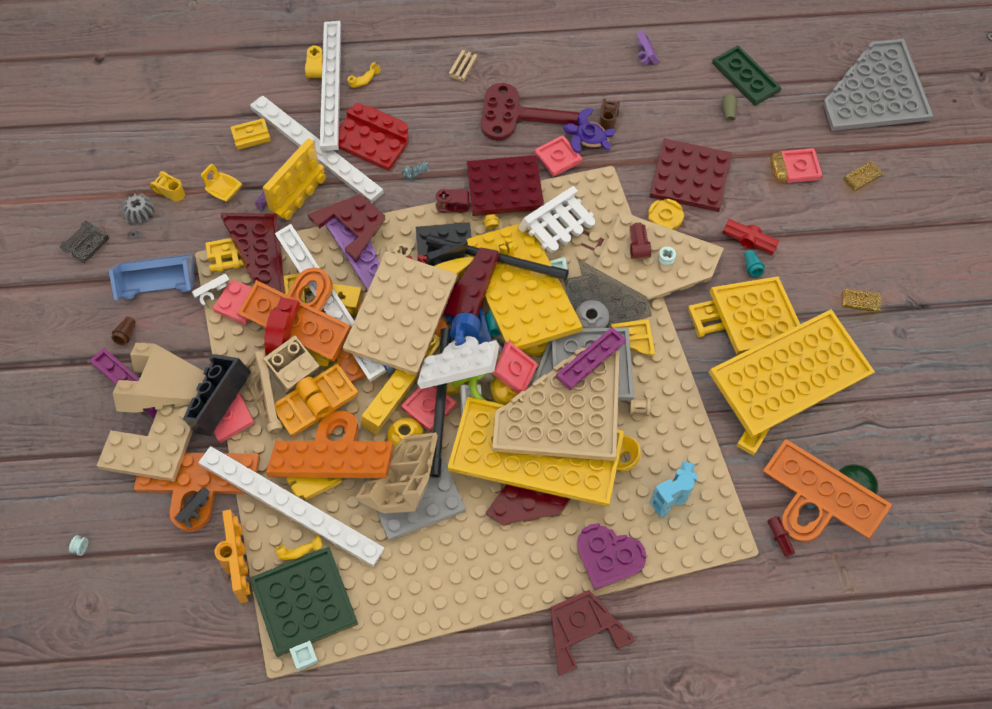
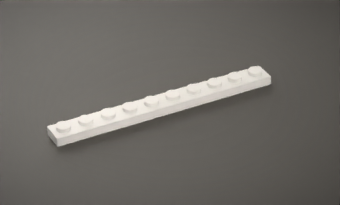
(330, 86)
(329, 159)
(334, 307)
(292, 506)

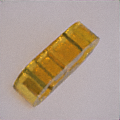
(778, 167)

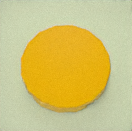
(666, 213)

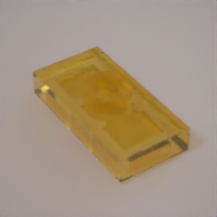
(862, 176)
(861, 300)

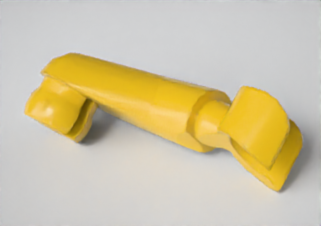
(355, 82)
(295, 553)

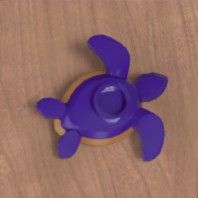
(588, 133)

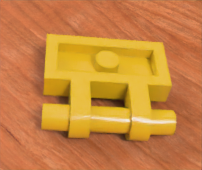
(221, 250)

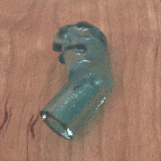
(412, 172)

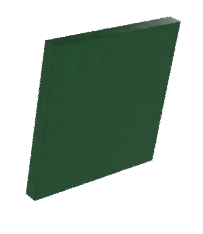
(303, 601)

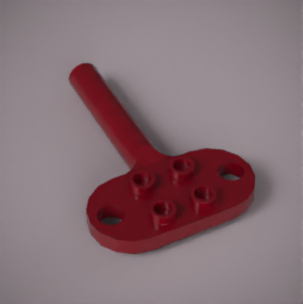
(503, 111)

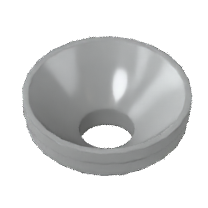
(600, 321)

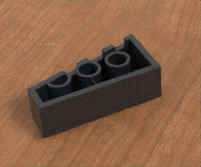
(216, 393)

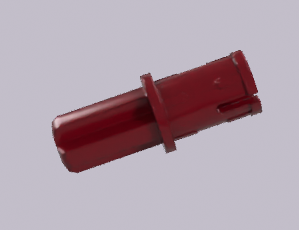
(781, 536)

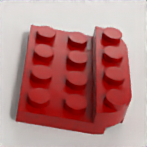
(373, 136)

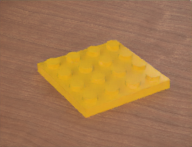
(754, 311)

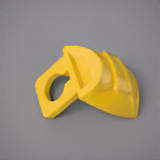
(222, 185)

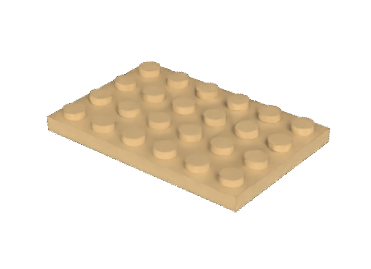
(400, 313)

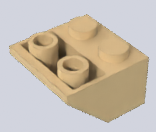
(291, 364)

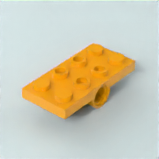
(314, 399)
(231, 557)

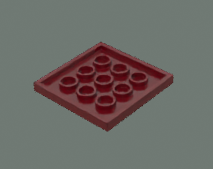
(691, 175)
(504, 185)

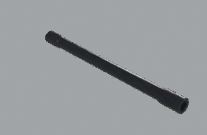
(551, 271)
(445, 340)

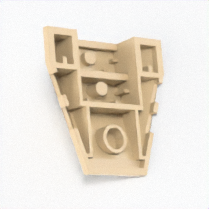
(406, 476)

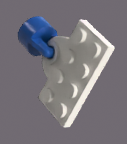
(461, 357)

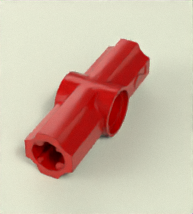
(750, 236)

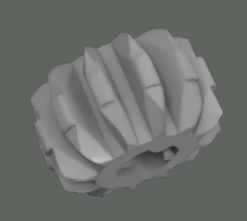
(137, 208)

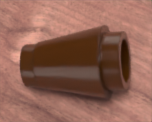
(123, 332)

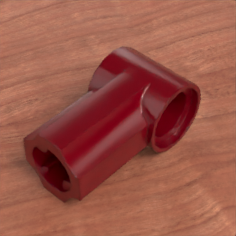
(639, 245)

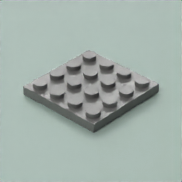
(566, 346)
(438, 504)

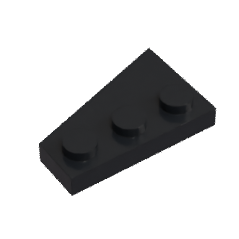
(450, 232)

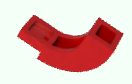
(280, 324)

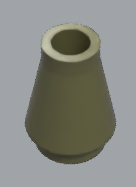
(729, 105)

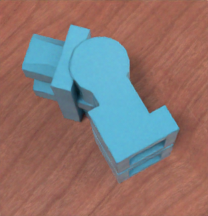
(674, 492)

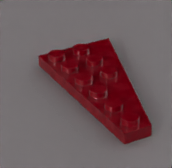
(257, 246)

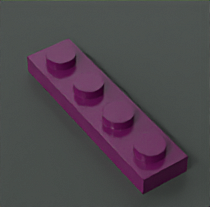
(590, 358)

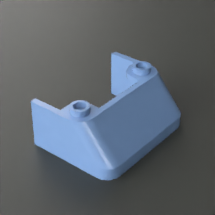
(152, 275)

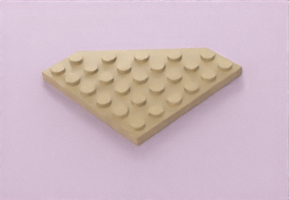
(693, 261)
(563, 421)

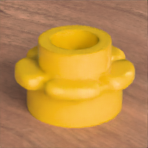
(491, 221)

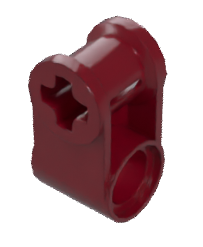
(454, 199)

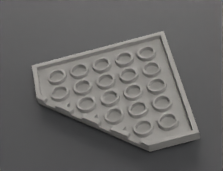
(878, 90)

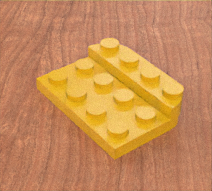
(294, 181)

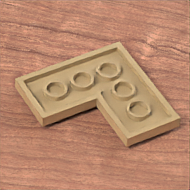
(152, 455)

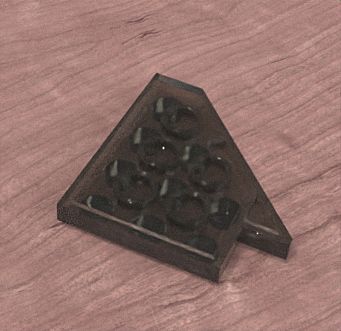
(620, 300)

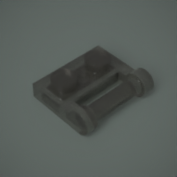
(87, 244)

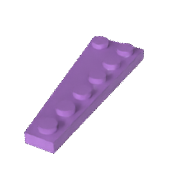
(367, 264)

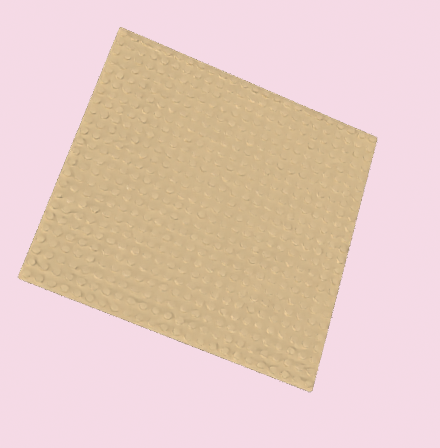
(469, 565)

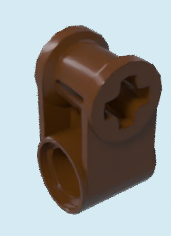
(609, 113)

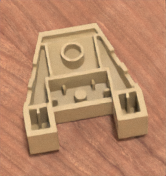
(163, 380)

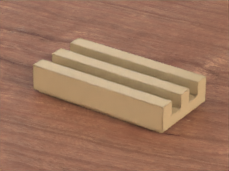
(466, 56)

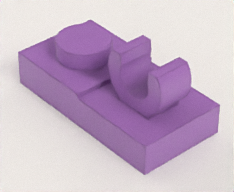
(649, 52)

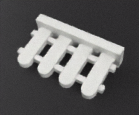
(562, 213)

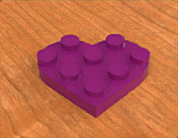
(609, 556)

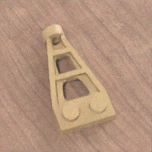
(266, 410)

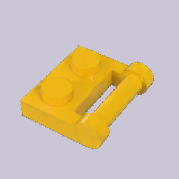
(704, 313)

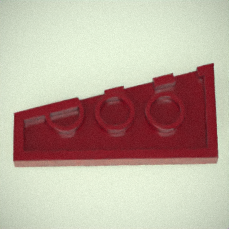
(473, 285)

